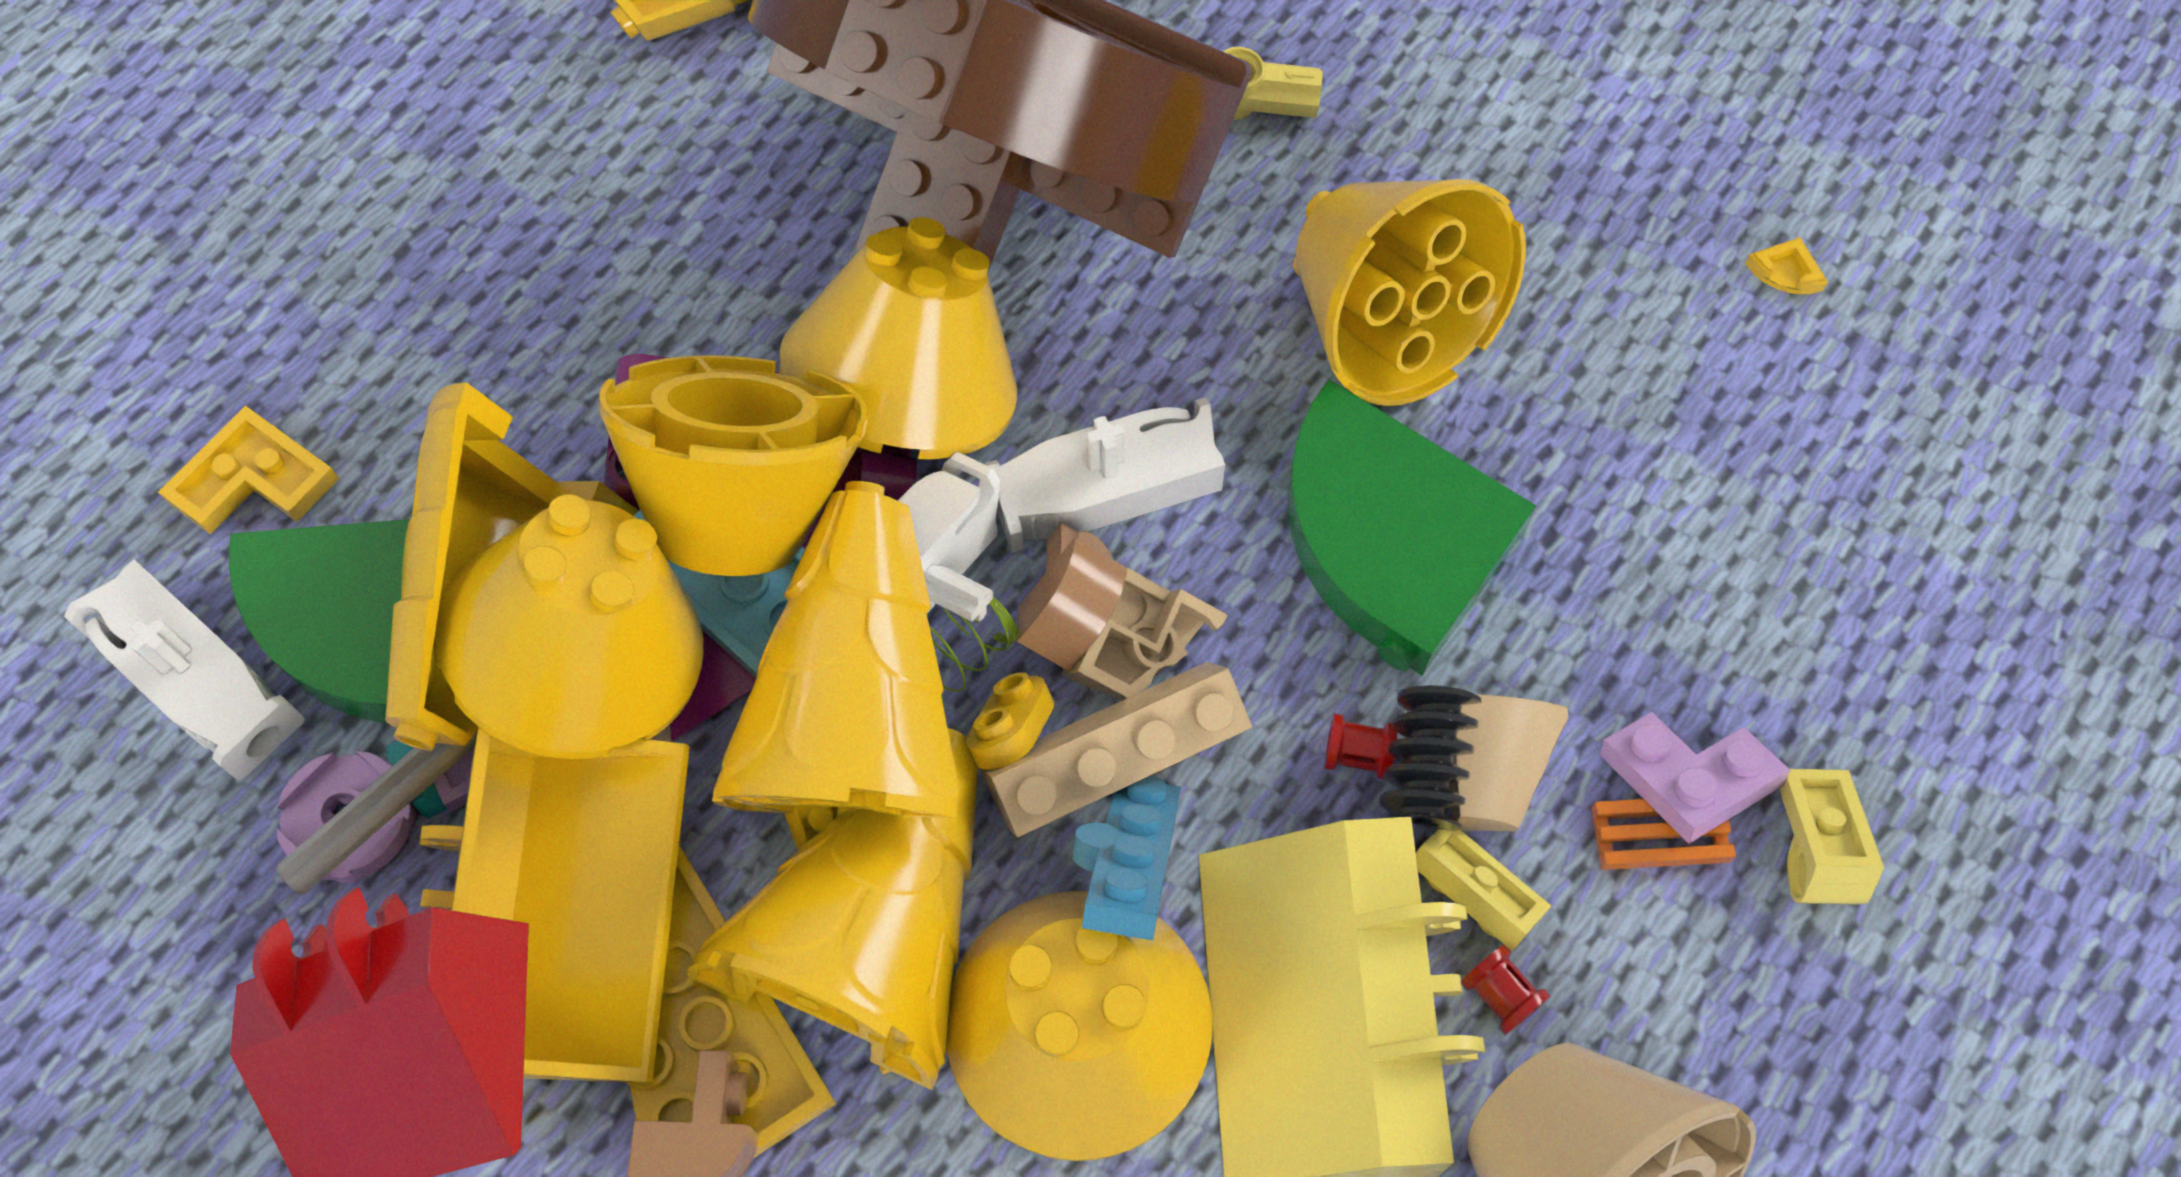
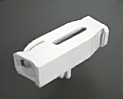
(1109, 473)
(952, 529)
(185, 669)

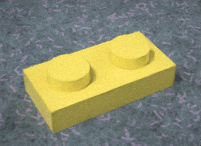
(1482, 884)

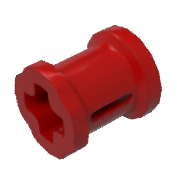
(1359, 746)
(1505, 989)

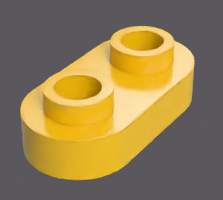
(1010, 721)

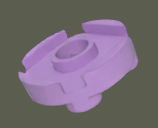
(323, 786)

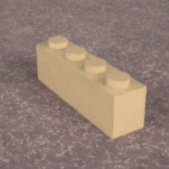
(1118, 747)

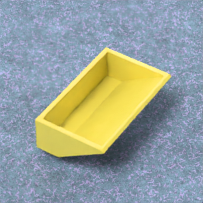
(1329, 1004)

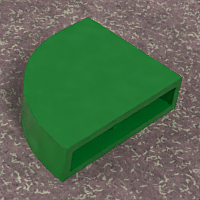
(1394, 526)
(324, 606)

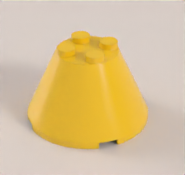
(1408, 280)
(915, 339)
(570, 633)
(1076, 1031)

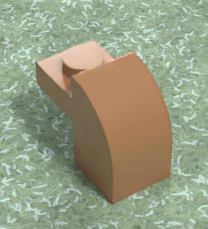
(1072, 598)
(711, 1141)

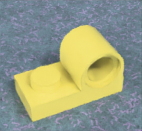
(1832, 843)

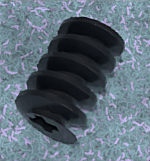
(1428, 754)

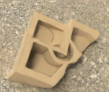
(1135, 651)

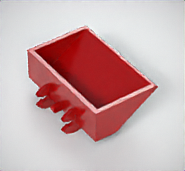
(387, 1040)

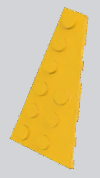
(694, 1017)

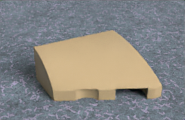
(1507, 760)

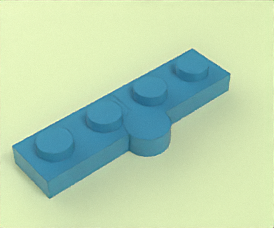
(1128, 858)

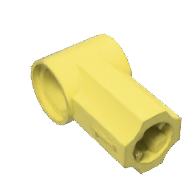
(1278, 87)

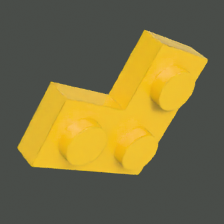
(244, 459)

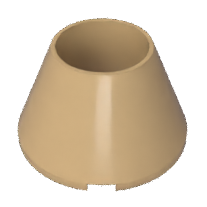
(1605, 1118)

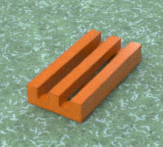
(1719, 852)

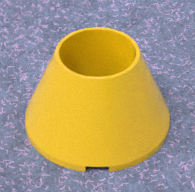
(731, 456)

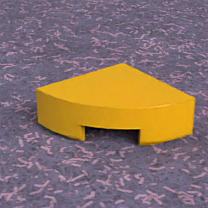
(1788, 266)

